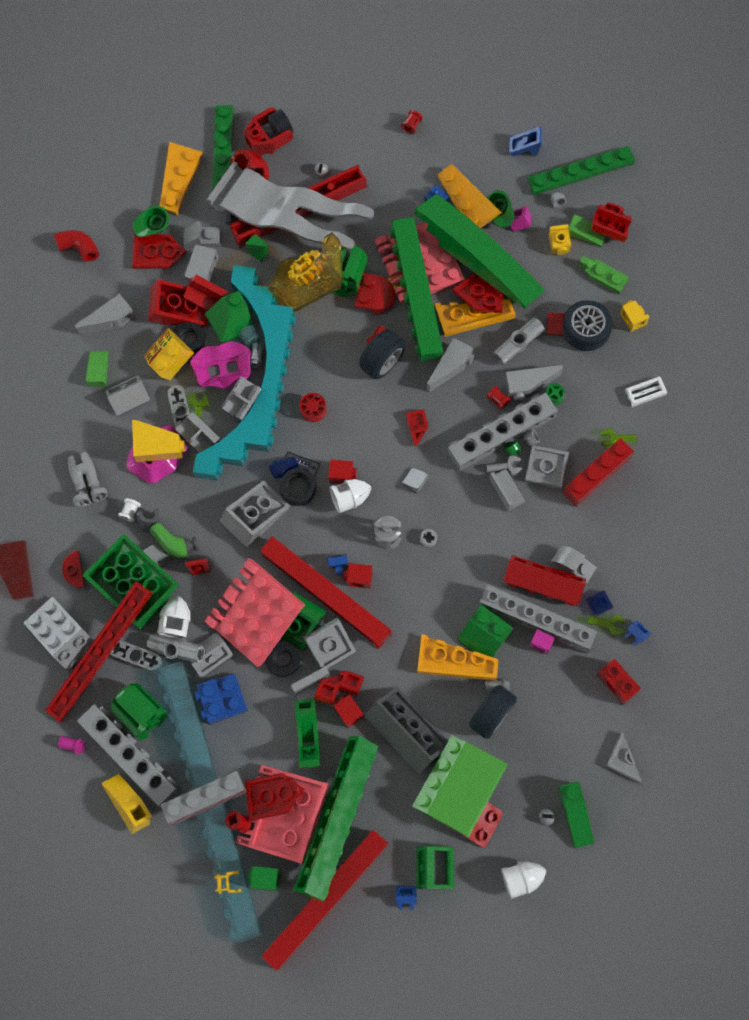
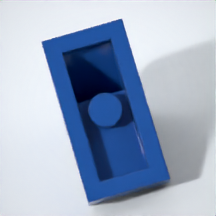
(526, 141)

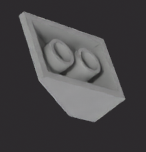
(254, 513)

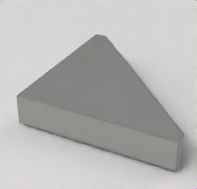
(622, 760)

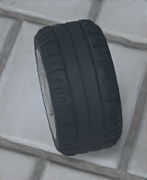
(587, 325)
(382, 354)
(492, 711)

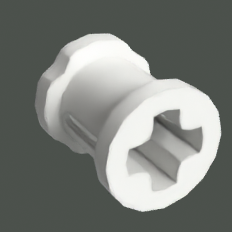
(129, 510)

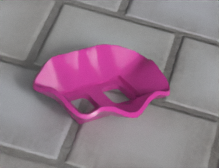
(221, 356)
(157, 469)

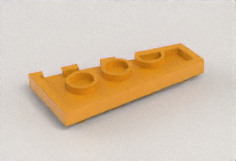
(178, 176)
(467, 197)
(461, 318)
(454, 661)

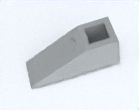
(109, 316)

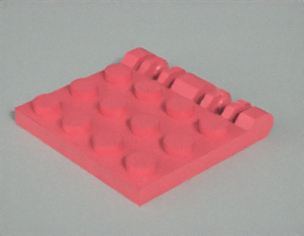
(440, 266)
(258, 613)
(289, 833)

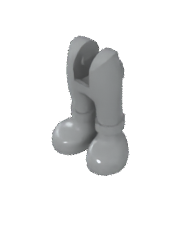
(77, 472)

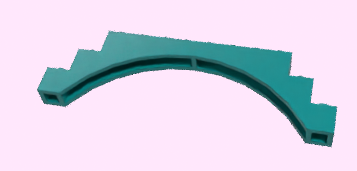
(257, 426)

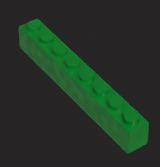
(417, 290)
(336, 819)

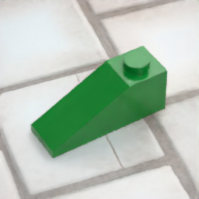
(576, 814)

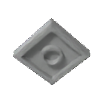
(546, 467)
(329, 644)

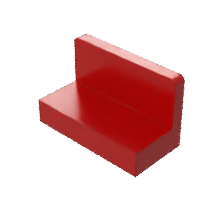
(203, 292)

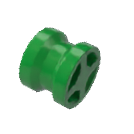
(555, 390)

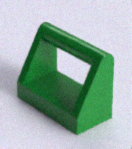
(425, 867)

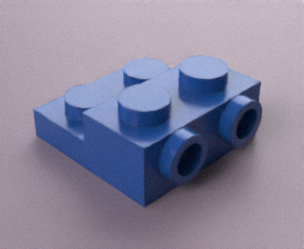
(220, 699)

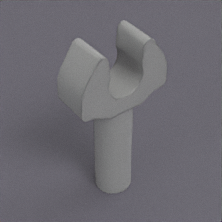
(508, 466)

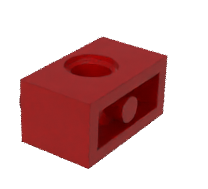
(618, 681)

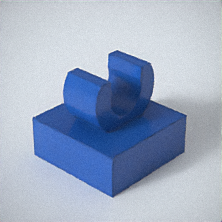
(436, 190)
(338, 562)
(638, 631)
(406, 895)

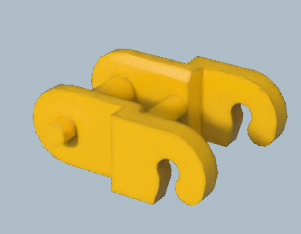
(219, 886)

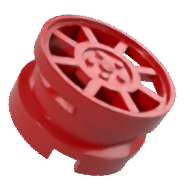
(313, 408)

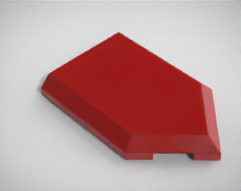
(156, 252)
(479, 295)
(271, 796)

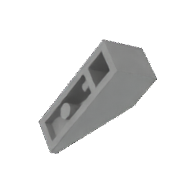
(453, 362)
(526, 382)

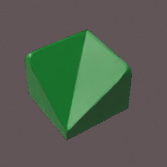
(257, 248)

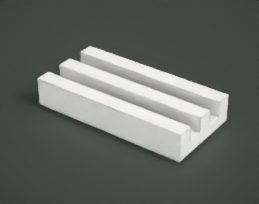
(631, 397)

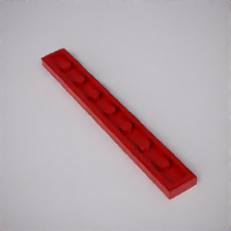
(98, 651)

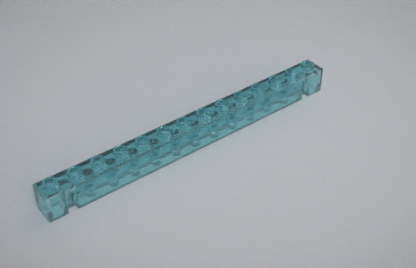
(201, 772)

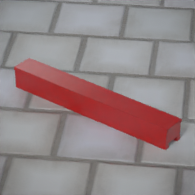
(334, 188)
(326, 592)
(316, 911)

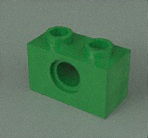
(264, 878)

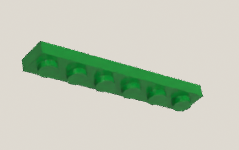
(222, 142)
(581, 170)

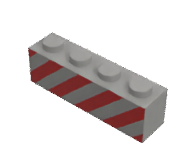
(203, 798)

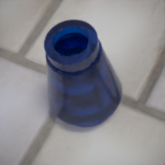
(280, 467)

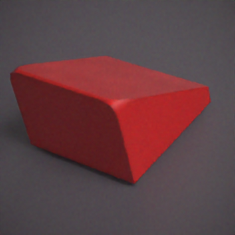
(555, 323)

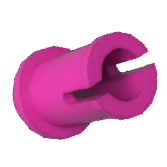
(76, 746)

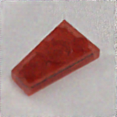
(16, 569)

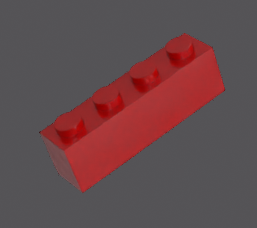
(598, 472)
(544, 580)

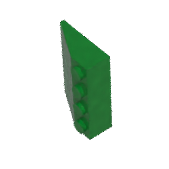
(122, 567)

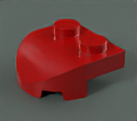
(611, 222)
(375, 294)

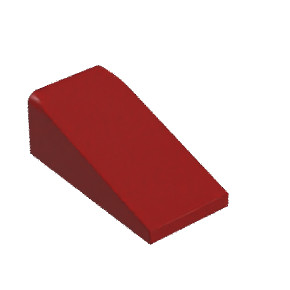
(198, 566)

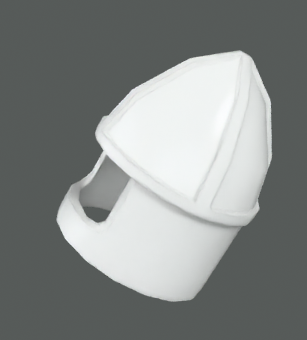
(349, 494)
(174, 618)
(523, 878)

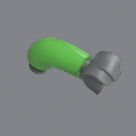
(174, 546)

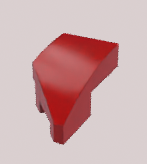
(417, 425)

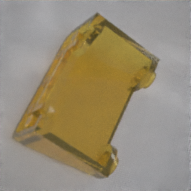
(326, 280)

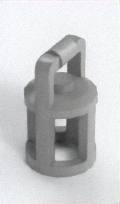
(387, 530)

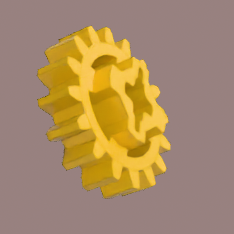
(303, 268)

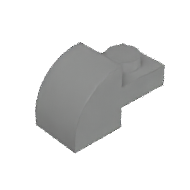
(573, 562)

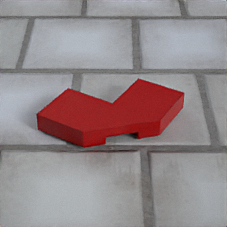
(344, 681)

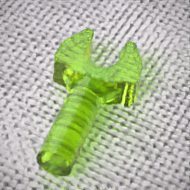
(198, 405)
(614, 437)
(608, 623)

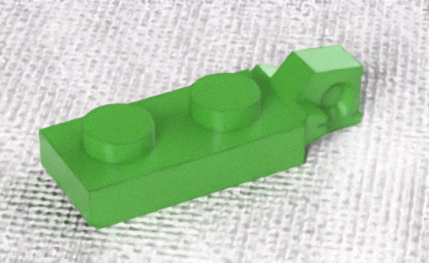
(604, 274)

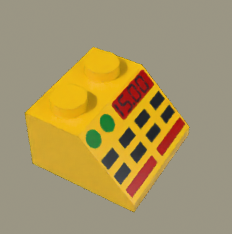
(168, 355)

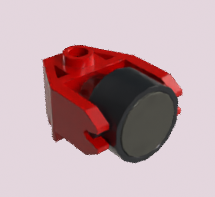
(259, 141)

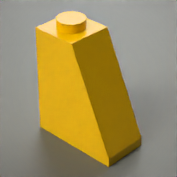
(155, 443)

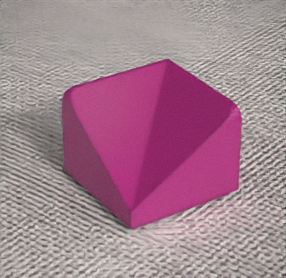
(522, 219)
(542, 642)

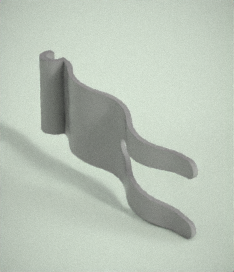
(271, 205)

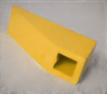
(127, 803)

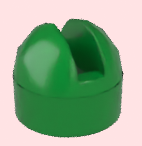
(512, 448)

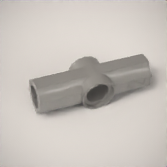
(511, 348)
(176, 648)

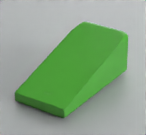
(581, 229)
(97, 369)

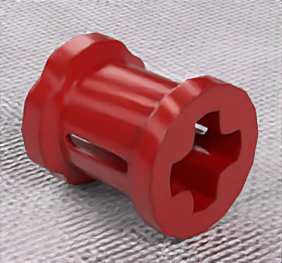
(412, 121)
(498, 398)
(235, 820)

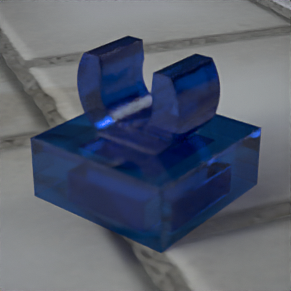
(599, 603)

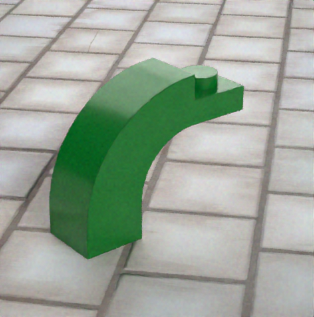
(307, 733)

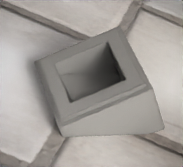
(415, 479)

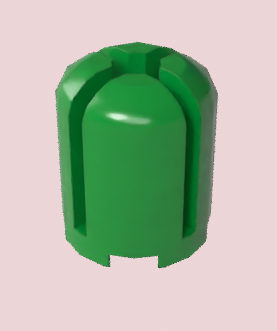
(353, 268)
(138, 710)

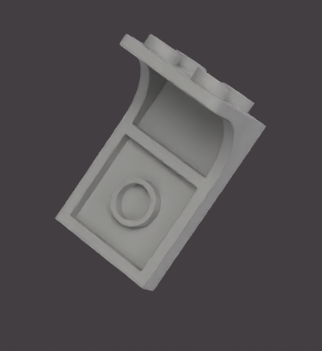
(59, 634)

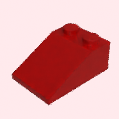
(170, 307)

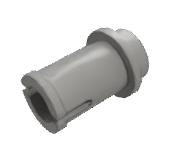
(256, 355)
(491, 684)

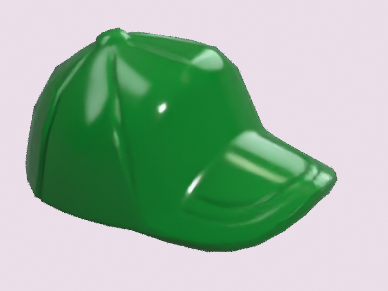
(503, 203)
(151, 221)

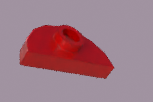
(73, 570)

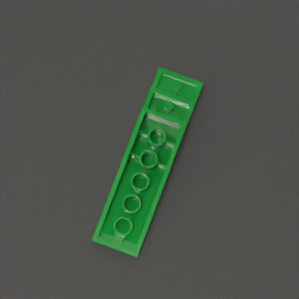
(478, 251)

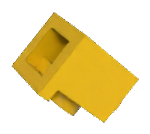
(559, 239)
(634, 315)

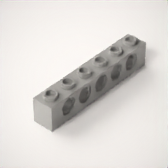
(464, 458)
(538, 618)
(90, 721)

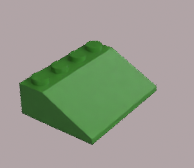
(459, 786)

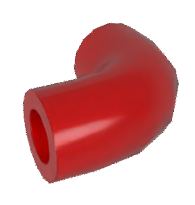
(80, 241)

